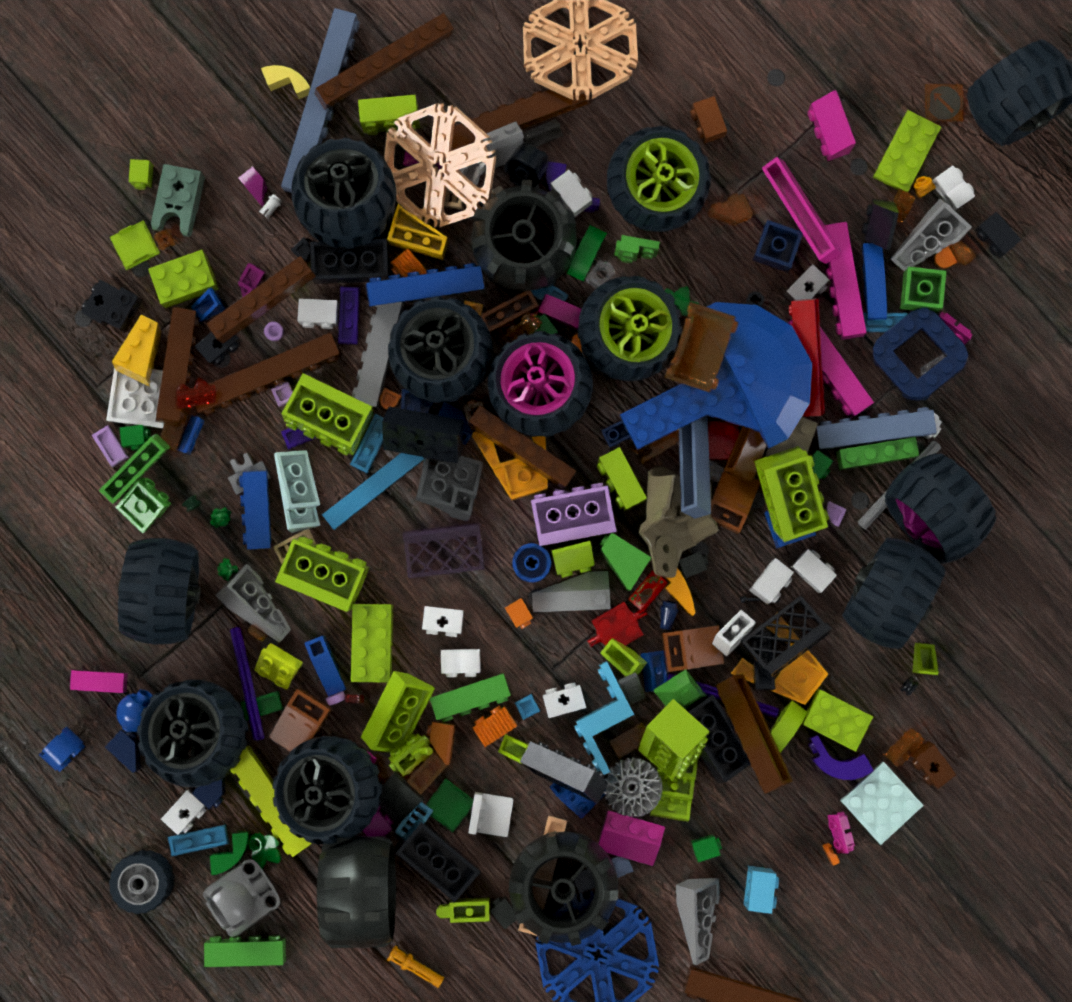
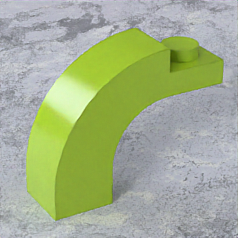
(787, 724)

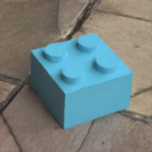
(760, 889)

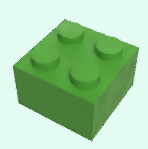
(923, 289)

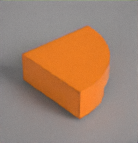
(832, 857)

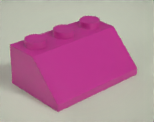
(831, 126)
(631, 838)

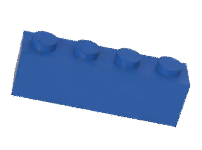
(256, 509)

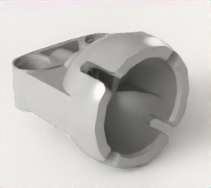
(240, 898)

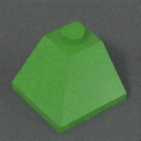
(681, 689)

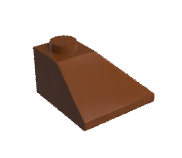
(442, 739)

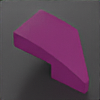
(254, 184)
(250, 278)

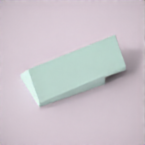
(297, 490)

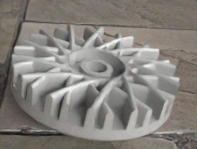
(620, 784)

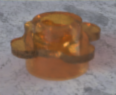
(164, 234)

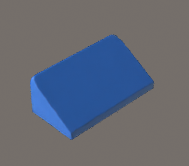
(191, 434)
(655, 670)

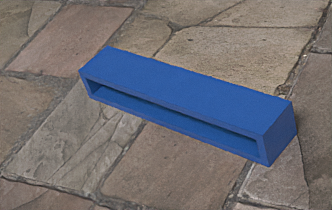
(424, 286)

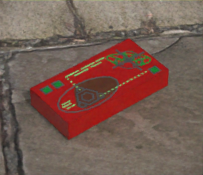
(647, 591)

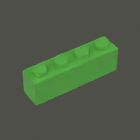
(877, 453)
(134, 468)
(470, 697)
(244, 952)

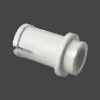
(272, 205)

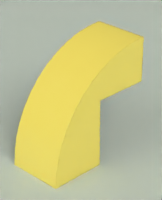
(279, 76)

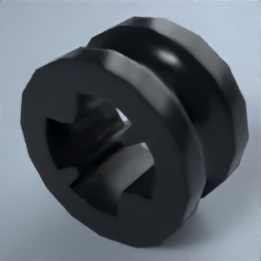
(759, 296)
(909, 686)

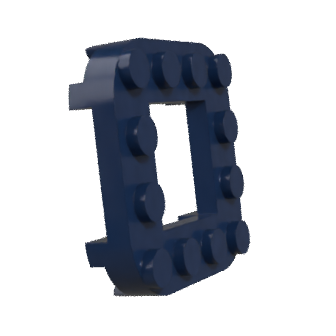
(940, 334)

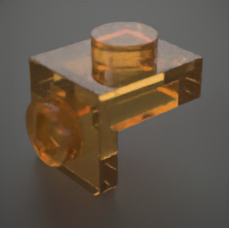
(904, 203)

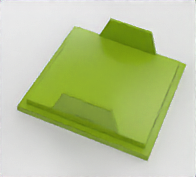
(134, 245)

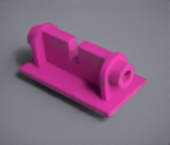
(960, 331)
(842, 841)

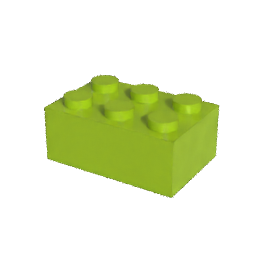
(381, 113)
(183, 278)
(621, 480)
(836, 720)

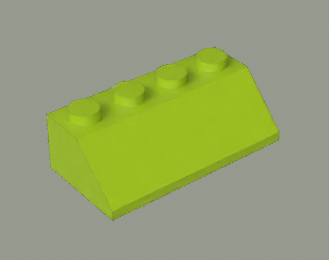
(396, 712)

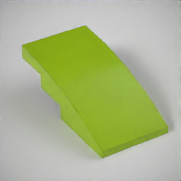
(676, 796)

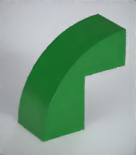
(586, 253)
(225, 860)

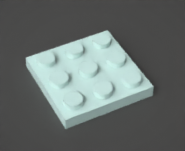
(881, 803)

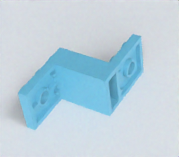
(603, 718)

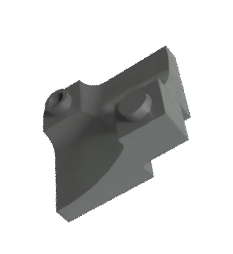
(450, 485)

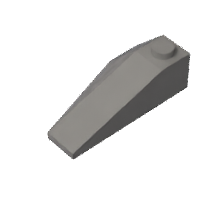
(933, 233)
(579, 593)
(250, 601)
(696, 908)

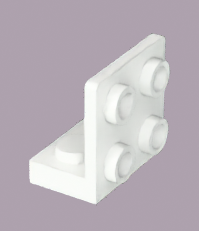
(490, 814)

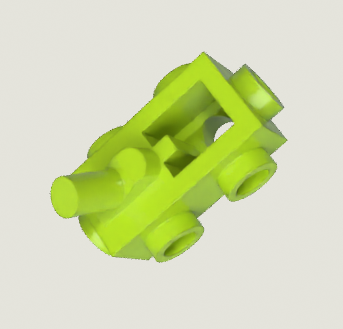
(407, 757)

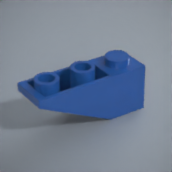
(325, 665)

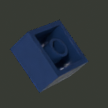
(777, 246)

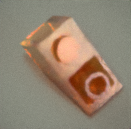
(732, 211)

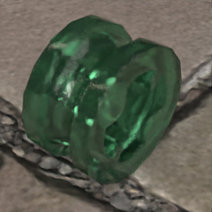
(191, 503)

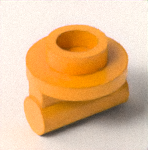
(923, 186)

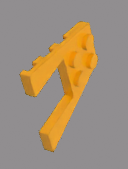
(514, 475)
(795, 681)

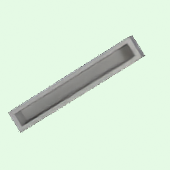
(376, 358)

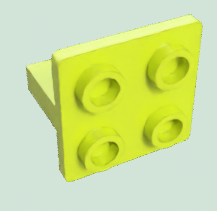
(277, 666)

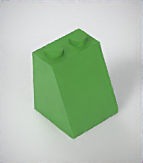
(624, 559)

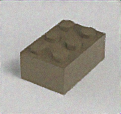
(801, 437)

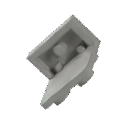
(504, 142)

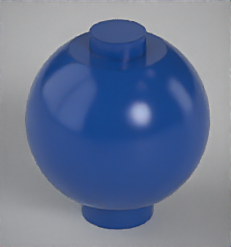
(130, 709)

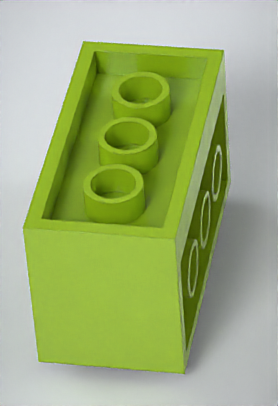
(330, 403)
(792, 493)
(311, 579)
(673, 740)

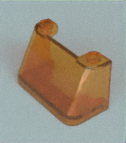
(702, 347)

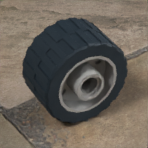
(128, 889)

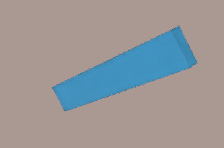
(371, 489)

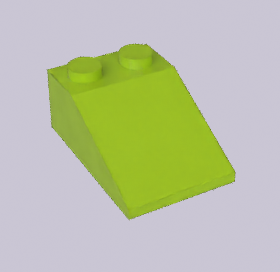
(573, 558)

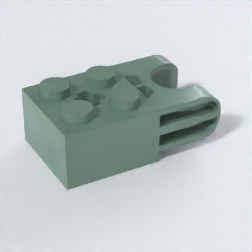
(178, 203)

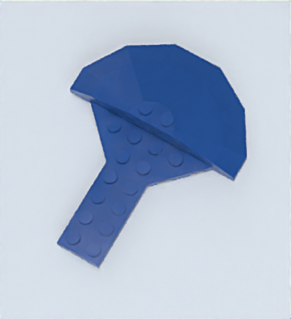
(759, 385)

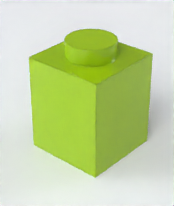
(140, 174)

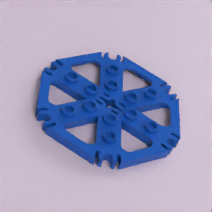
(615, 961)

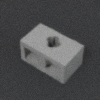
(811, 277)

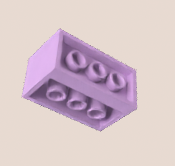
(583, 524)

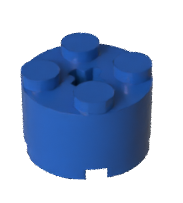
(522, 557)
(61, 748)

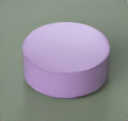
(273, 331)
(336, 698)

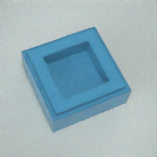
(527, 706)

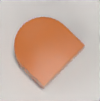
(945, 258)
(389, 398)

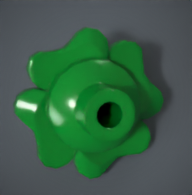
(220, 517)
(226, 569)

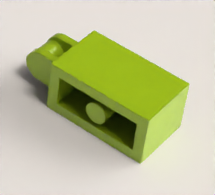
(465, 910)

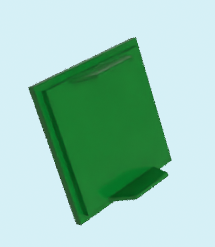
(450, 805)

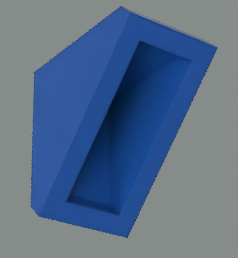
(208, 305)

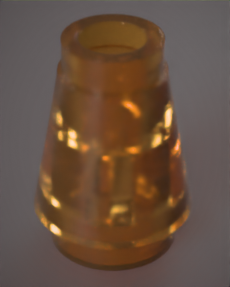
(962, 253)

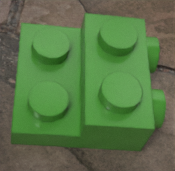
(631, 247)
(143, 504)

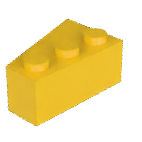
(412, 233)
(139, 351)

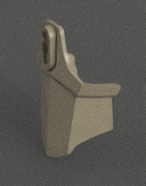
(666, 527)

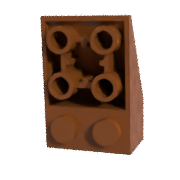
(732, 501)
(691, 648)
(300, 720)

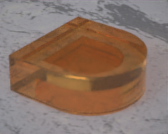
(257, 633)

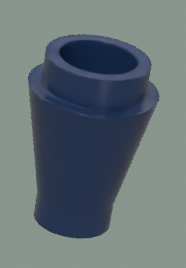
(668, 614)

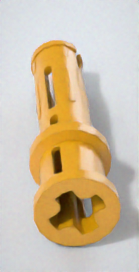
(407, 962)

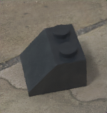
(880, 222)

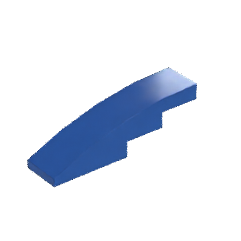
(874, 282)

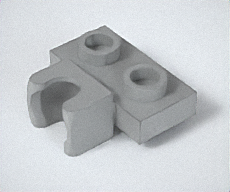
(247, 466)

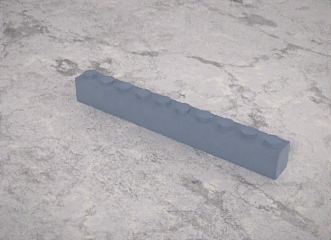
(330, 64)

